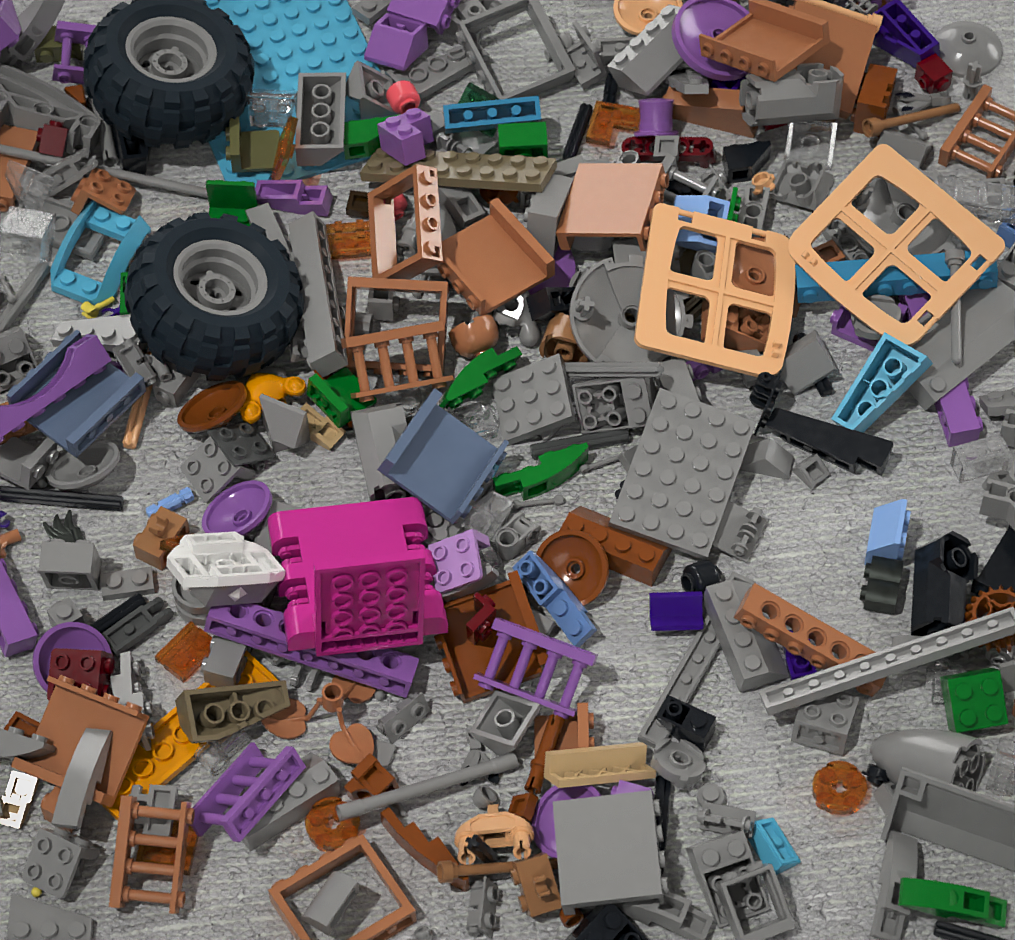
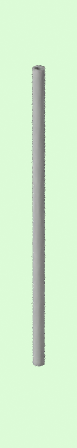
(120, 174)

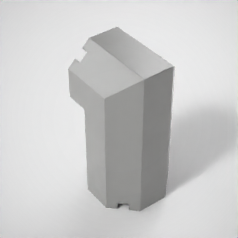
(796, 97)
(375, 435)

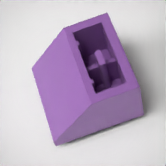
(396, 41)

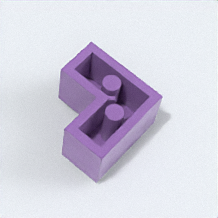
(406, 135)

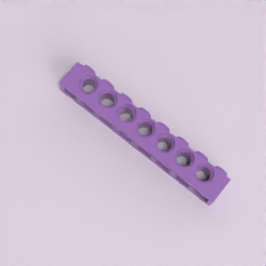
(265, 631)

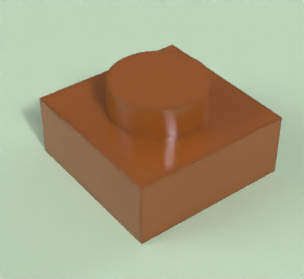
(523, 805)

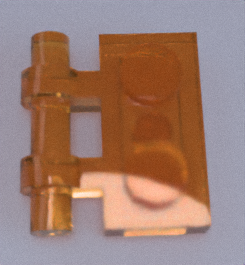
(349, 245)

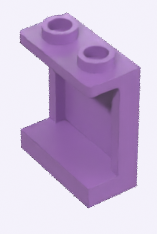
(432, 12)
(844, 329)

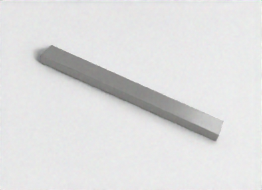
(687, 675)

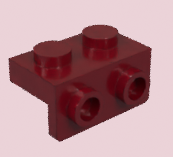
(480, 625)

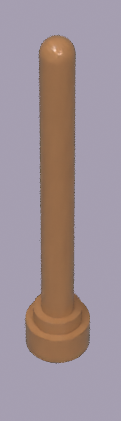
(874, 126)
(450, 871)

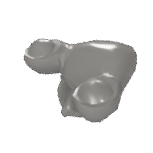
(516, 314)

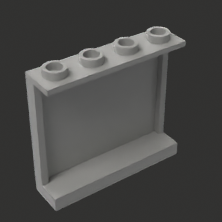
(609, 850)

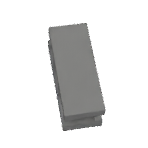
(754, 212)

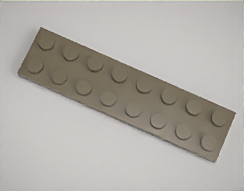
(470, 170)

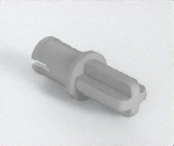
(972, 80)

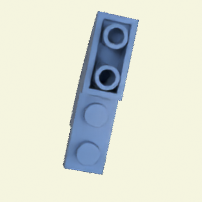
(556, 597)

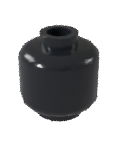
(699, 575)

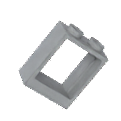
(781, 924)

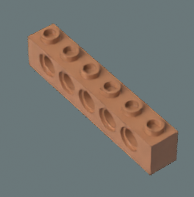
(804, 628)

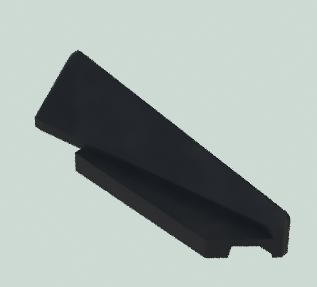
(832, 442)

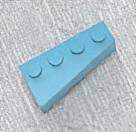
(880, 383)

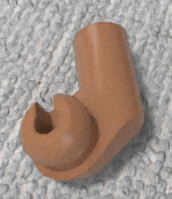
(7, 539)

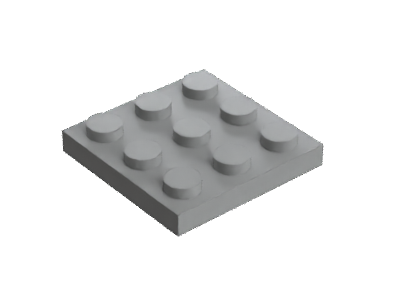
(533, 399)

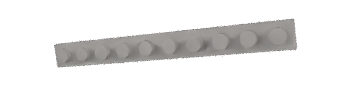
(888, 661)

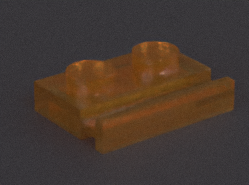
(185, 652)

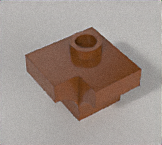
(369, 779)

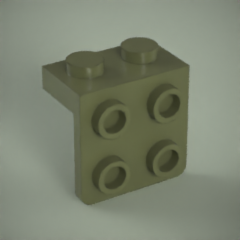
(250, 149)

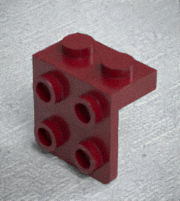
(84, 667)

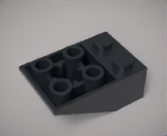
(606, 923)

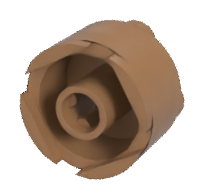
(559, 339)

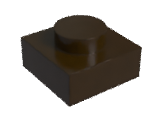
(357, 204)

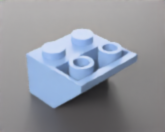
(702, 204)
(888, 531)

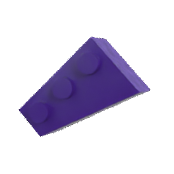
(904, 34)

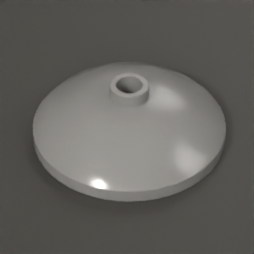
(969, 42)
(87, 469)

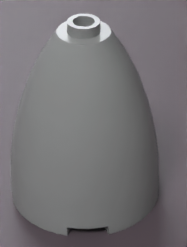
(932, 752)

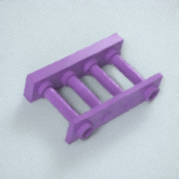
(67, 34)
(555, 651)
(256, 801)

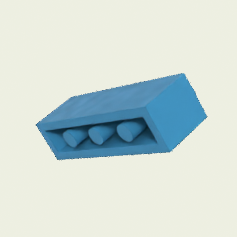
(488, 114)

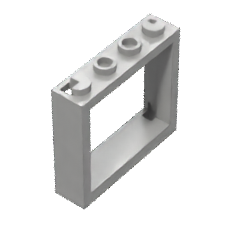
(546, 32)

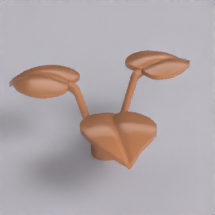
(348, 745)

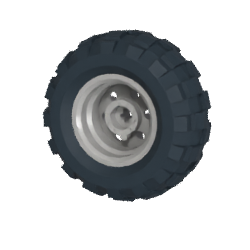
(168, 71)
(234, 313)

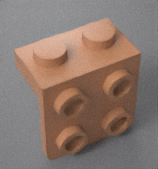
(104, 190)
(574, 731)

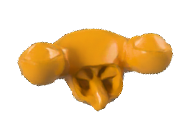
(272, 386)

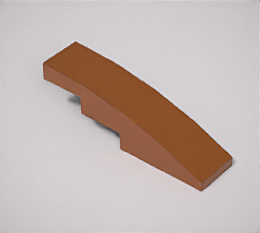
(417, 846)

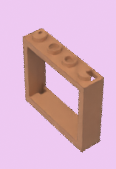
(427, 218)
(397, 285)
(380, 930)

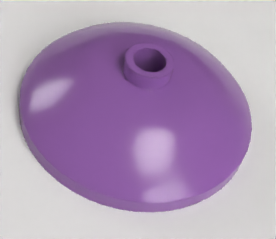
(238, 508)
(65, 636)
(543, 818)

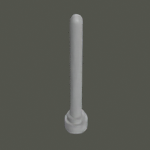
(955, 259)

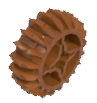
(992, 602)

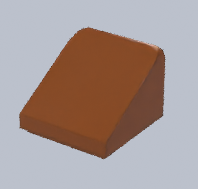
(77, 93)

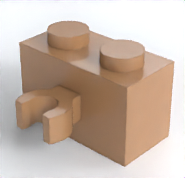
(159, 526)
(536, 885)

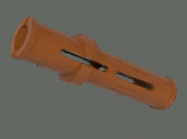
(548, 743)

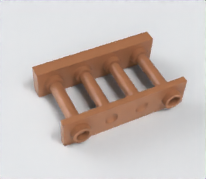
(962, 134)
(381, 341)
(128, 838)

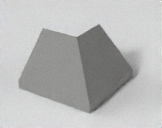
(370, 90)
(284, 424)

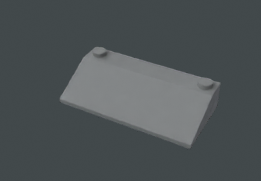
(985, 331)
(953, 818)

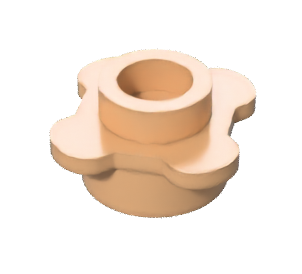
(761, 180)

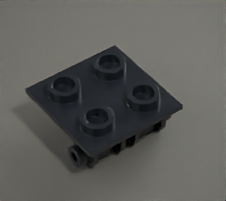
(764, 395)

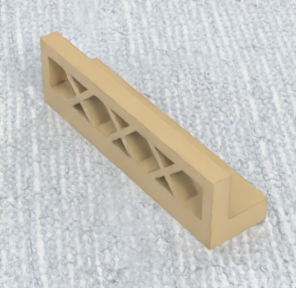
(597, 765)

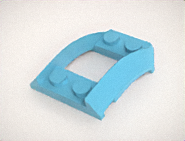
(111, 224)

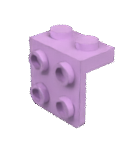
(458, 560)

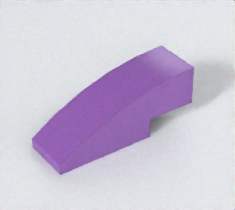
(294, 196)

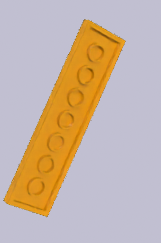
(171, 748)

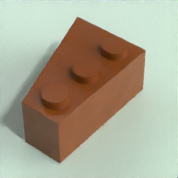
(874, 96)

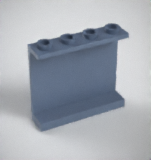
(84, 411)
(442, 460)

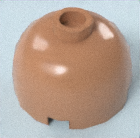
(475, 337)

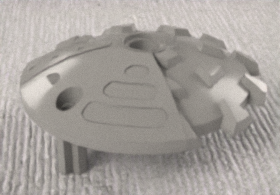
(885, 206)
(599, 311)

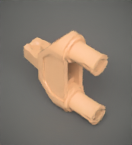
(497, 831)

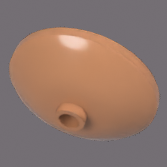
(756, 264)

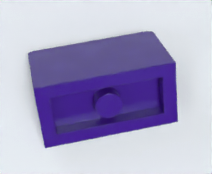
(676, 611)

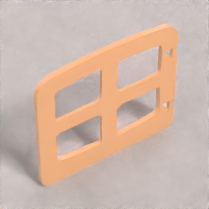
(893, 248)
(719, 292)

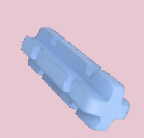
(172, 502)

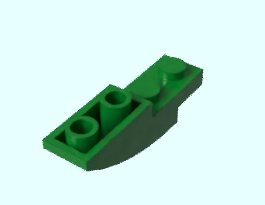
(477, 374)
(551, 471)
(953, 901)

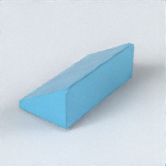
(773, 846)

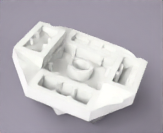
(224, 568)

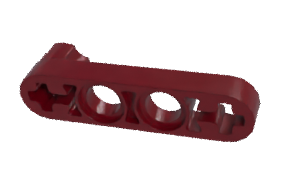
(703, 149)

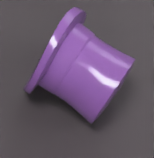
(656, 117)

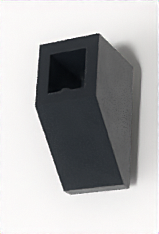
(745, 160)
(687, 722)

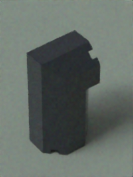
(940, 583)

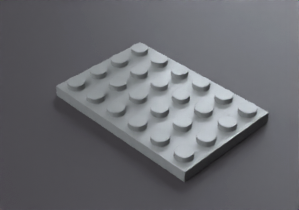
(682, 474)

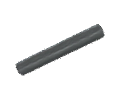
(593, 440)

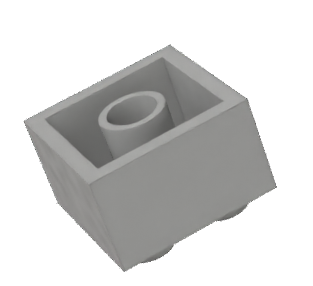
(70, 565)

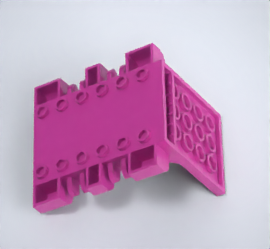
(357, 576)

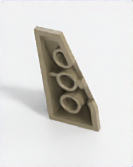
(223, 710)

